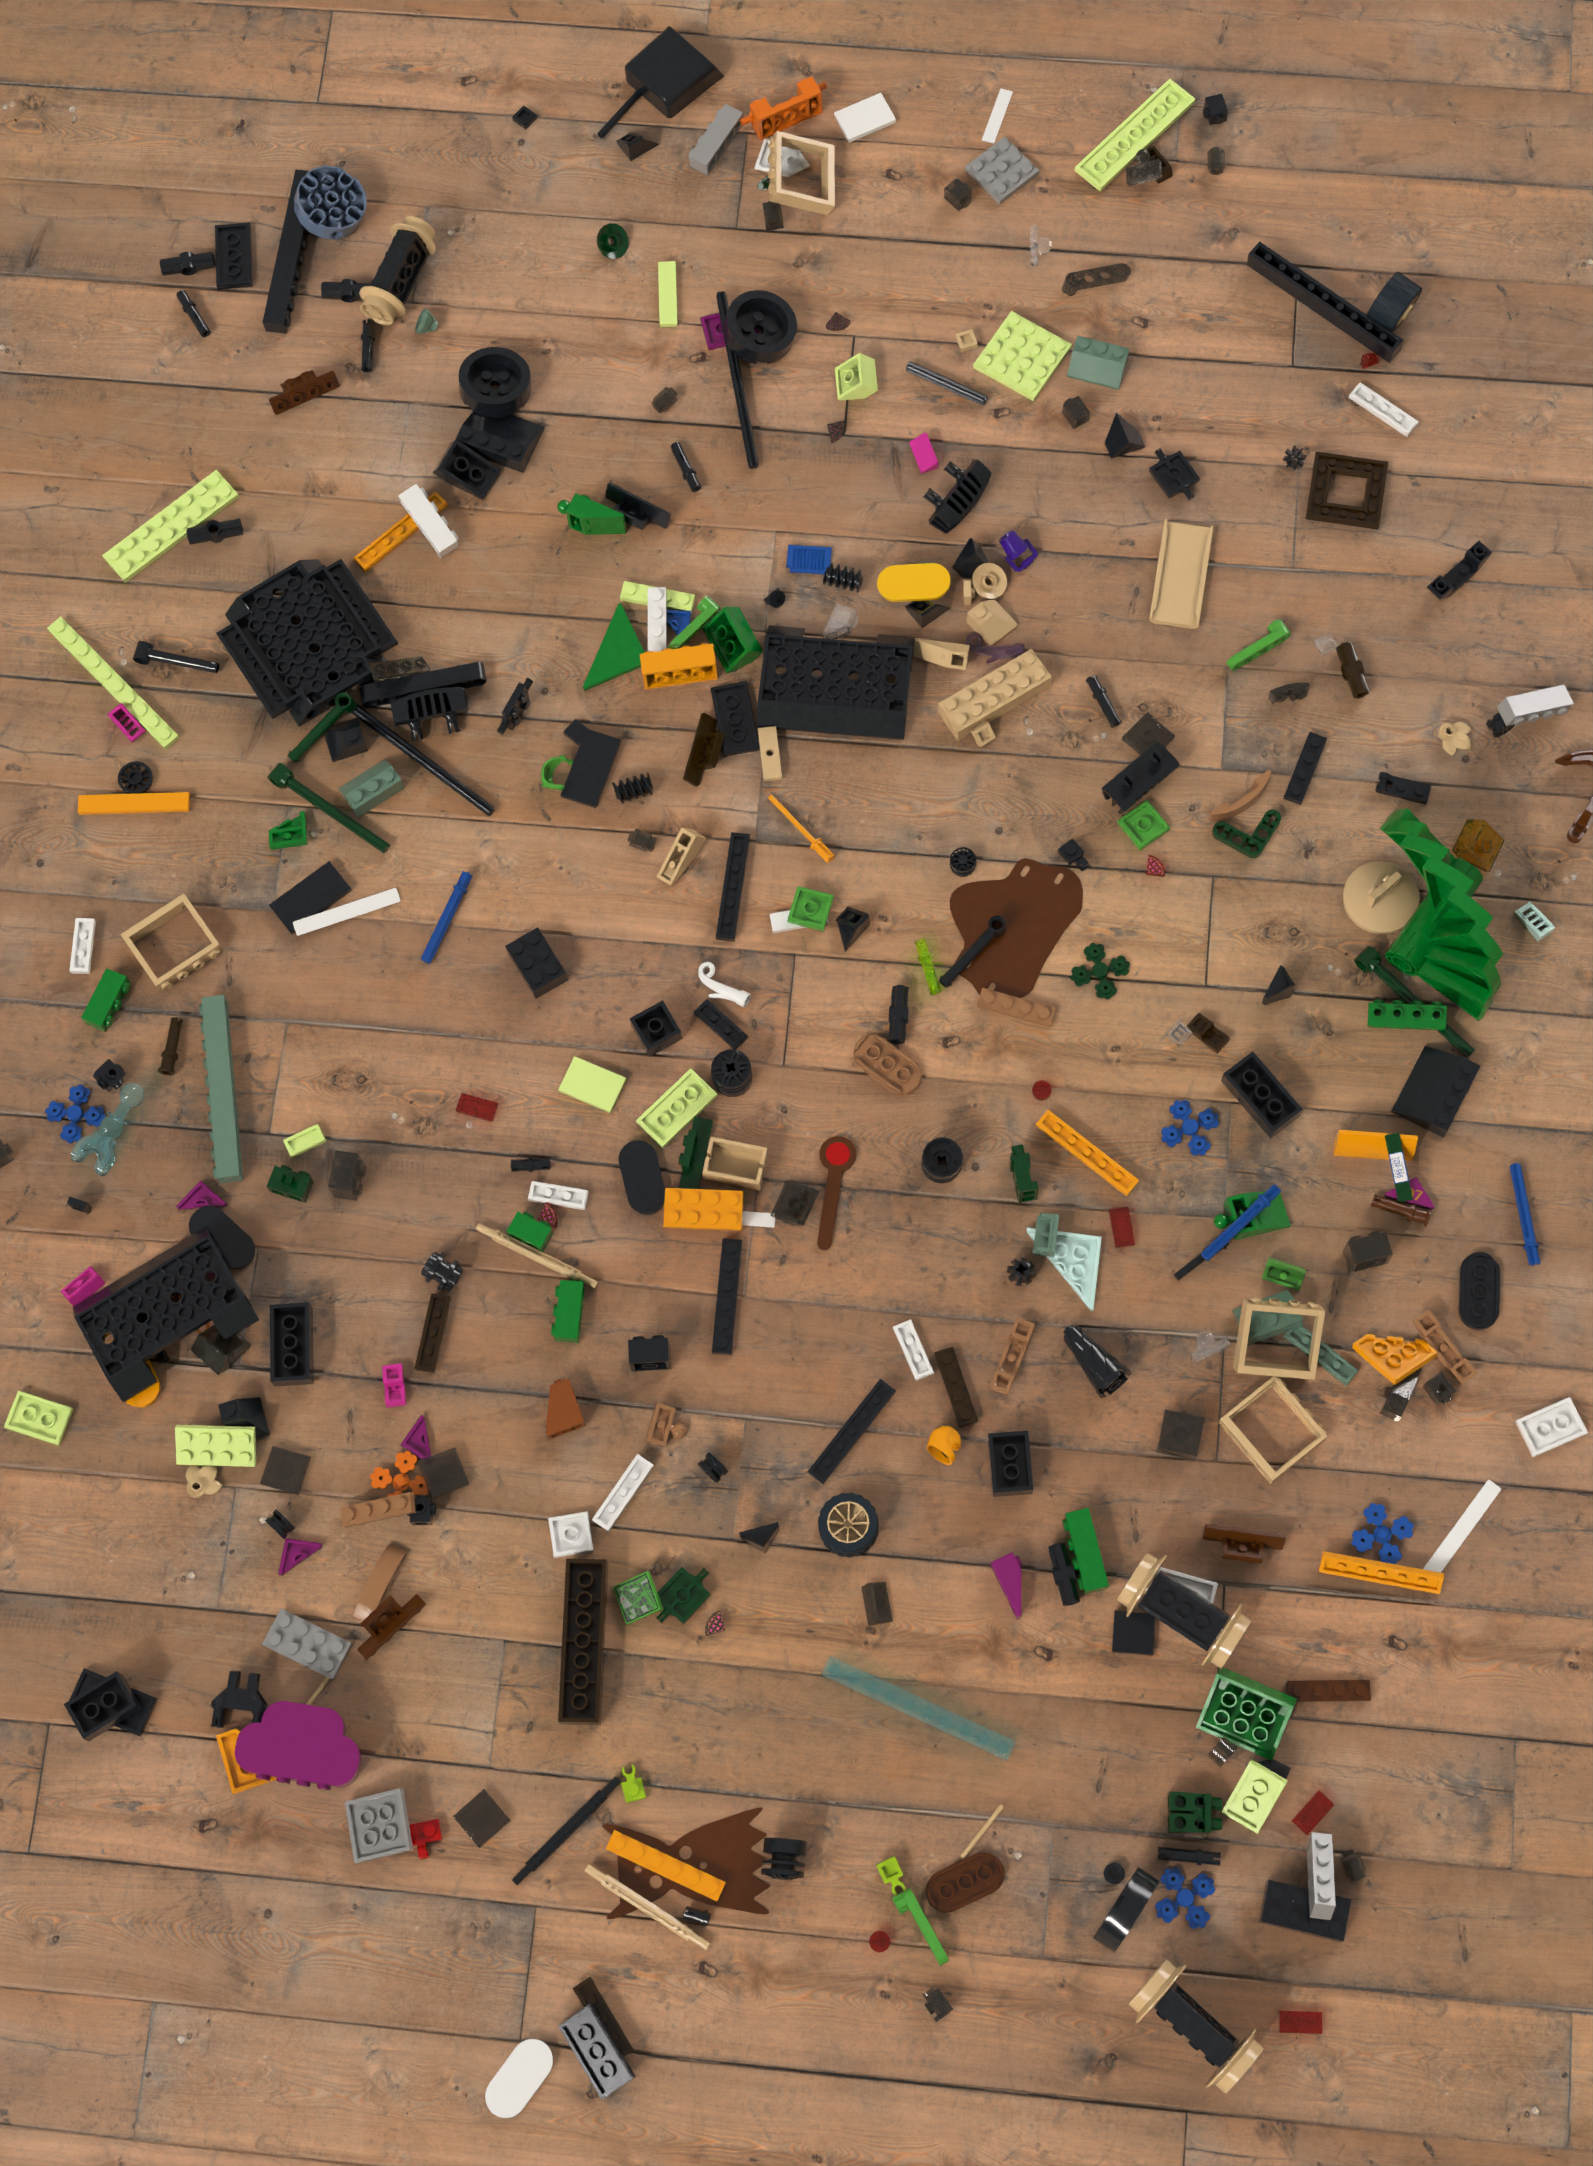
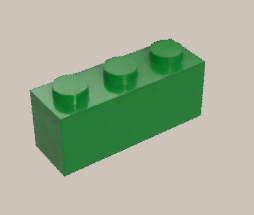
(106, 1000)
(568, 1311)

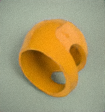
(944, 1440)

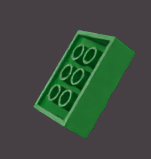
(1246, 1713)

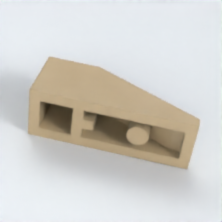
(680, 855)

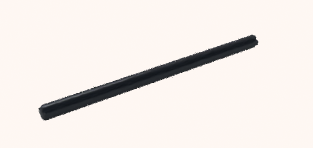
(739, 390)
(422, 759)

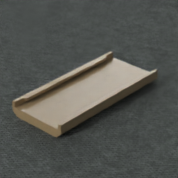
(1181, 575)

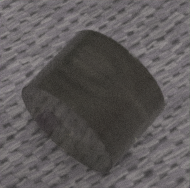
(1222, 1751)

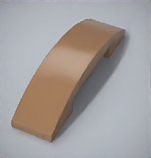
(1224, 812)
(1447, 1354)
(1012, 1356)
(379, 1581)

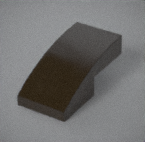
(1207, 1033)

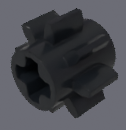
(1298, 454)

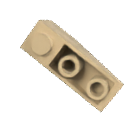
(942, 653)

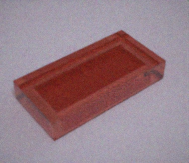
(477, 1107)
(1121, 1227)
(1312, 1813)
(1300, 2022)

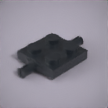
(1174, 474)
(515, 707)

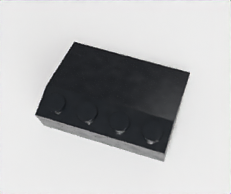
(502, 439)
(1435, 1089)

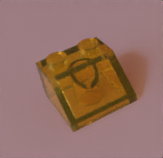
(1478, 844)

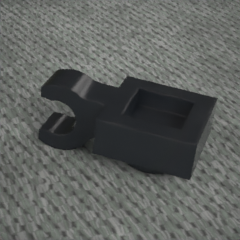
(1073, 853)

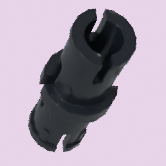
(530, 1164)

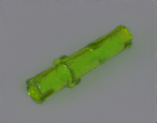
(925, 959)

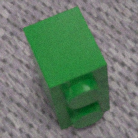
(530, 1231)

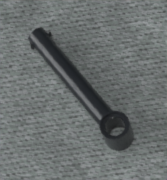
(145, 652)
(974, 950)

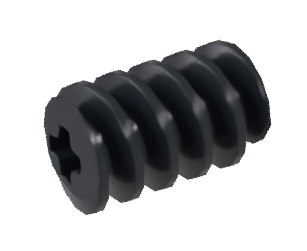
(843, 577)
(633, 788)

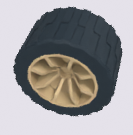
(1395, 301)
(848, 1524)

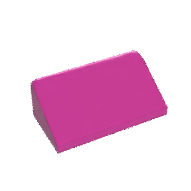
(924, 453)
(83, 1286)

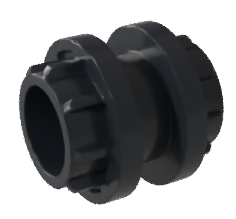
(441, 1271)

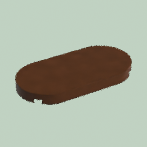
(965, 1882)

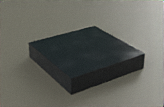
(1133, 1633)

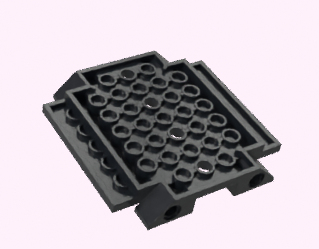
(278, 654)

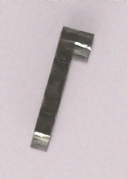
(1072, 282)

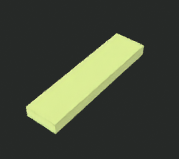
(667, 294)

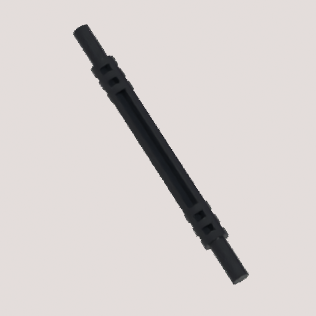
(567, 1830)

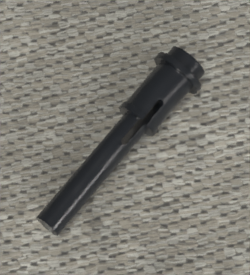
(1193, 1264)

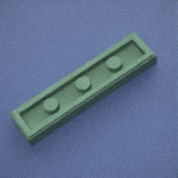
(1327, 1358)

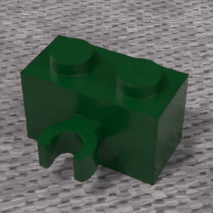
(290, 1183)

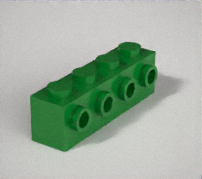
(1407, 1016)
(1086, 1551)

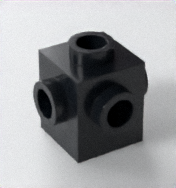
(109, 1076)
(425, 1516)

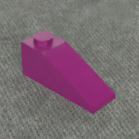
(1008, 1573)

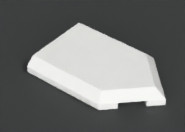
(791, 161)

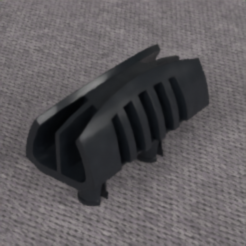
(961, 498)
(429, 705)
(1140, 777)

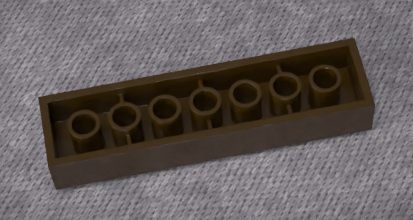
(583, 1642)

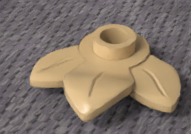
(1456, 739)
(204, 1478)

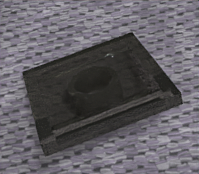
(794, 1204)

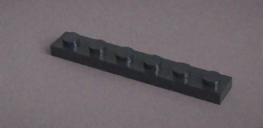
(732, 886)
(727, 1296)
(851, 1431)

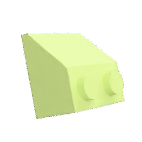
(856, 378)

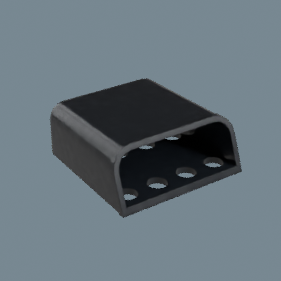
(671, 73)

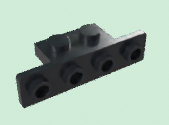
(635, 509)

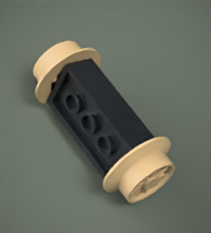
(398, 271)

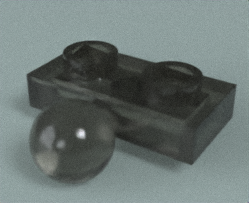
(1144, 171)

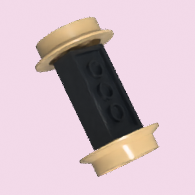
(1183, 1610)
(1197, 2025)

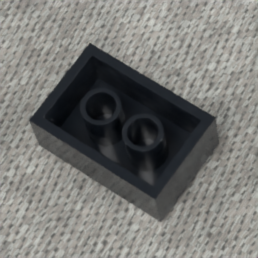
(536, 963)
(1010, 1463)
(102, 1706)

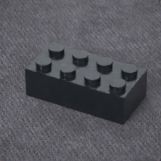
(1261, 1094)
(291, 1344)
(1288, 1909)

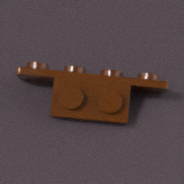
(303, 389)
(1243, 1543)
(386, 1621)

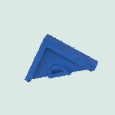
(678, 620)

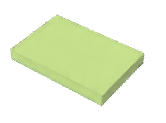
(592, 1084)
(38, 1418)
(1254, 1796)

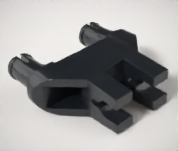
(239, 1698)

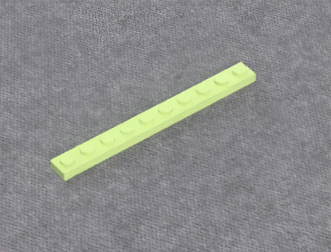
(113, 683)

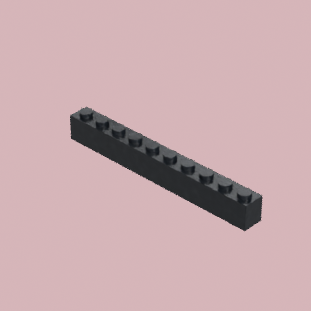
(287, 267)
(1324, 302)

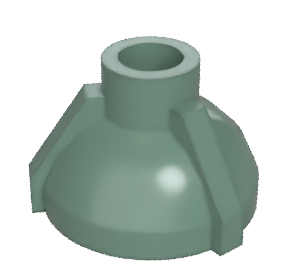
(426, 322)

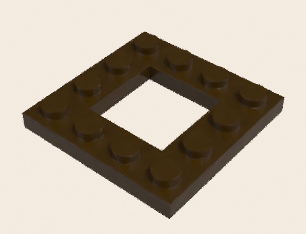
(1366, 516)

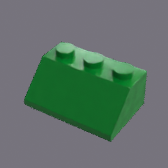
(732, 639)

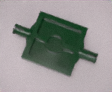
(683, 1595)

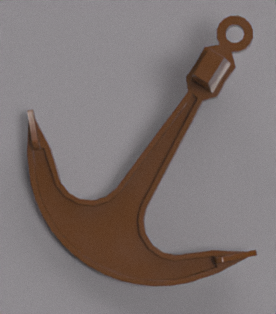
(1584, 818)

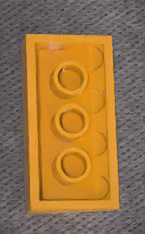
(1370, 1145)

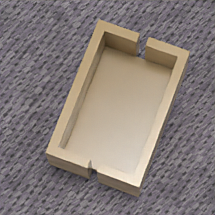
(735, 1163)

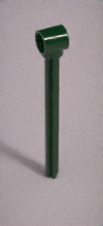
(283, 777)
(1370, 961)

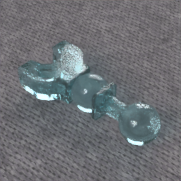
(110, 1128)

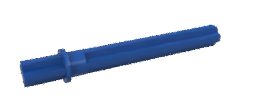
(446, 917)
(1260, 1204)
(1531, 1245)

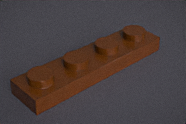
(1329, 1690)

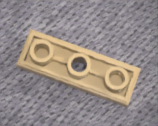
(769, 745)

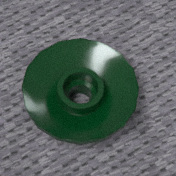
(618, 239)

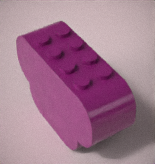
(300, 1746)

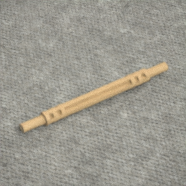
(537, 1255)
(647, 1907)

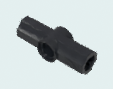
(187, 263)
(347, 290)
(204, 533)
(898, 1014)
(1064, 1574)

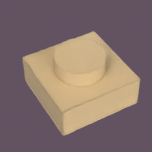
(966, 340)
(968, 592)
(983, 733)

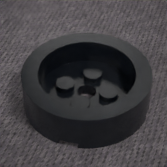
(763, 311)
(489, 367)
(1126, 1909)

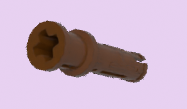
(1411, 1212)

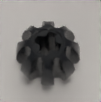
(1026, 1268)

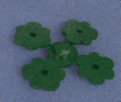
(1100, 971)

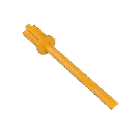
(817, 844)

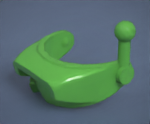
(548, 769)

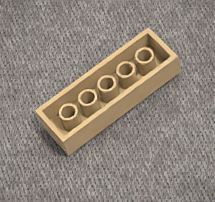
(995, 694)

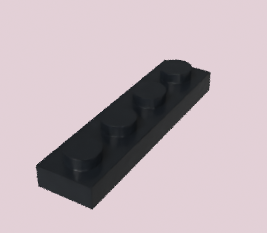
(1305, 768)

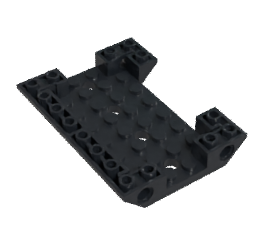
(833, 700)
(151, 1292)

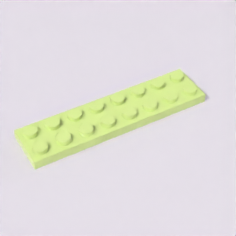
(1134, 134)
(170, 526)

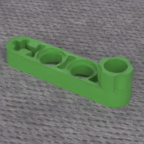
(709, 611)
(1277, 635)
(907, 1901)

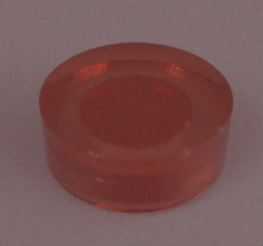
(1041, 1090)
(879, 1941)

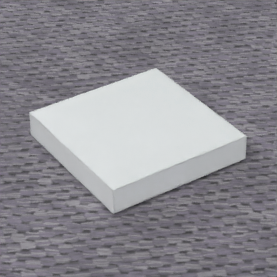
(571, 1534)

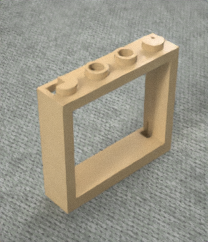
(827, 152)
(157, 919)
(1278, 1369)
(1250, 1451)

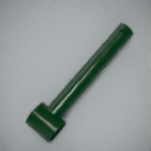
(323, 725)

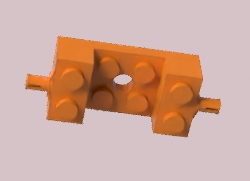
(786, 114)

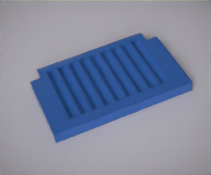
(808, 559)

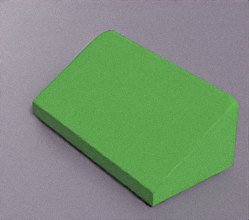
(1284, 1274)

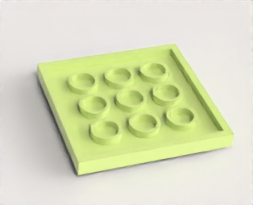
(1022, 356)

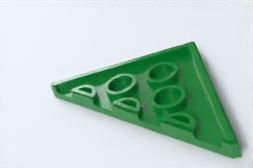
(617, 653)

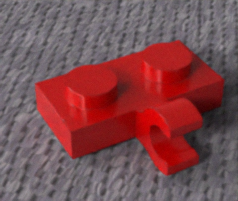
(425, 1833)

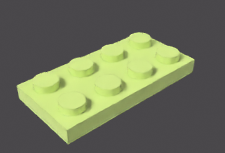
(676, 1108)
(215, 1445)

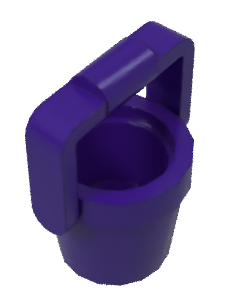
(1014, 547)

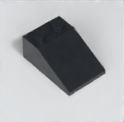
(466, 470)

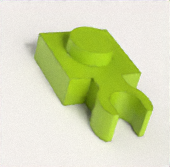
(633, 1788)
(890, 1872)

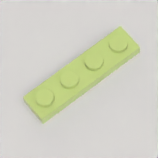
(638, 594)

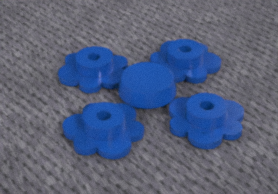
(75, 1113)
(1189, 1127)
(1382, 1534)
(1185, 1898)

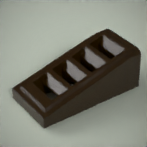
(1166, 167)

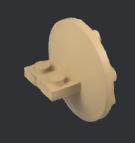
(1380, 897)

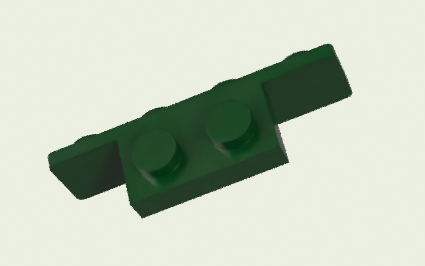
(695, 1152)

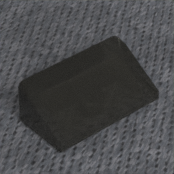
(876, 1603)

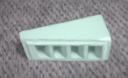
(1548, 926)

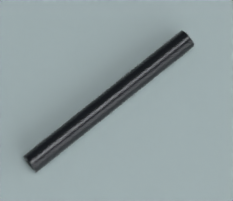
(619, 114)

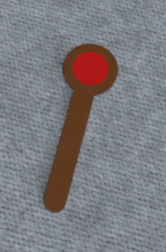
(837, 1156)

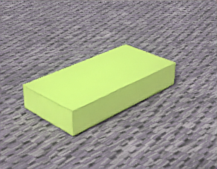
(304, 1141)

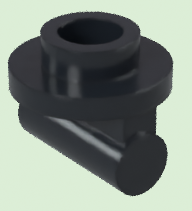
(775, 598)

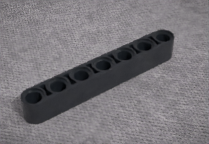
(391, 690)

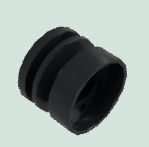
(731, 1083)
(937, 1150)
(783, 1858)

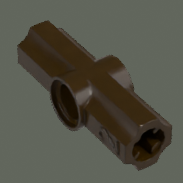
(1352, 670)

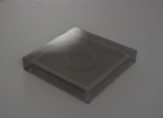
(1146, 734)
(285, 1470)
(443, 1473)
(481, 1818)

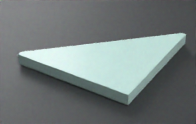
(1077, 1262)

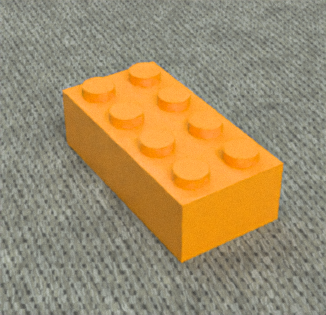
(678, 666)
(703, 1209)

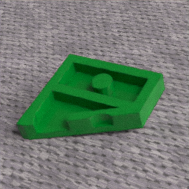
(289, 833)

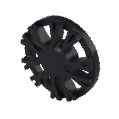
(135, 778)

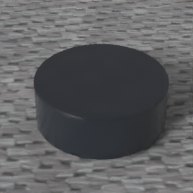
(1114, 1873)

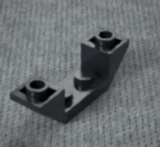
(1473, 560)

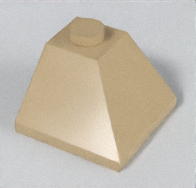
(990, 621)

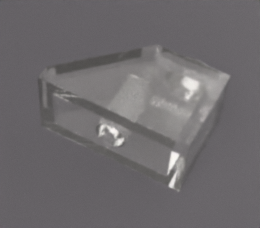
(840, 622)

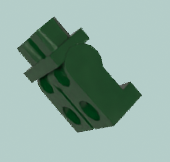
(1020, 1166)
(1199, 1815)

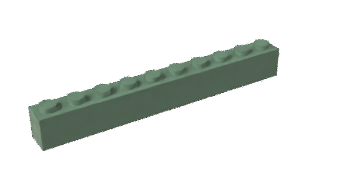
(221, 1089)

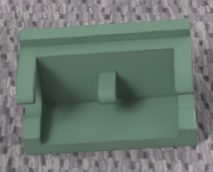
(1046, 1234)

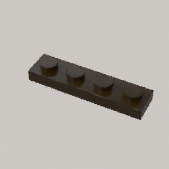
(432, 1333)
(956, 1387)
(589, 1993)

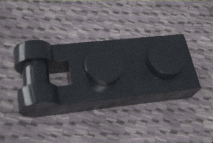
(1403, 788)

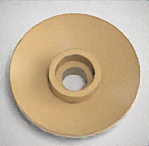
(996, 578)

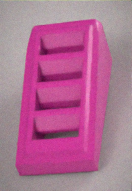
(118, 710)

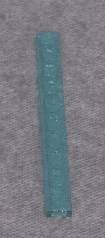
(918, 1708)

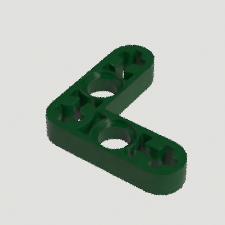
(1253, 840)

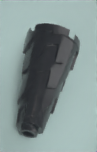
(1099, 1366)

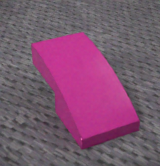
(394, 1385)

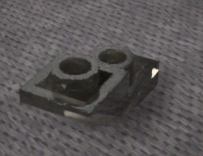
(1294, 691)

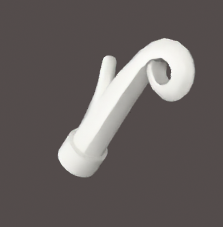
(723, 991)

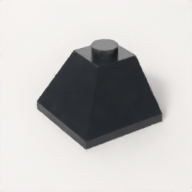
(345, 740)
(245, 1413)

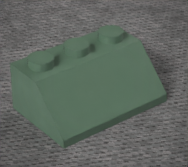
(1098, 362)
(371, 788)
(1270, 1324)

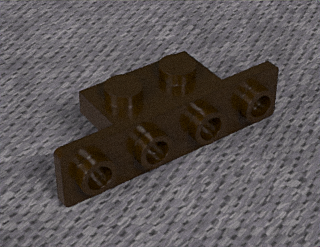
(704, 750)

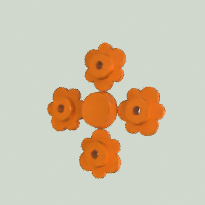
(400, 1481)

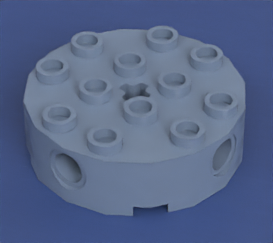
(330, 202)

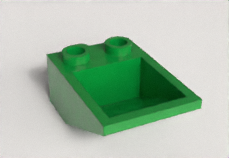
(592, 517)
(1268, 1220)

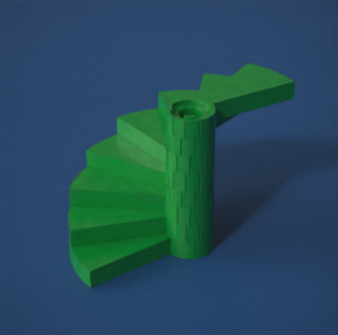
(1447, 932)

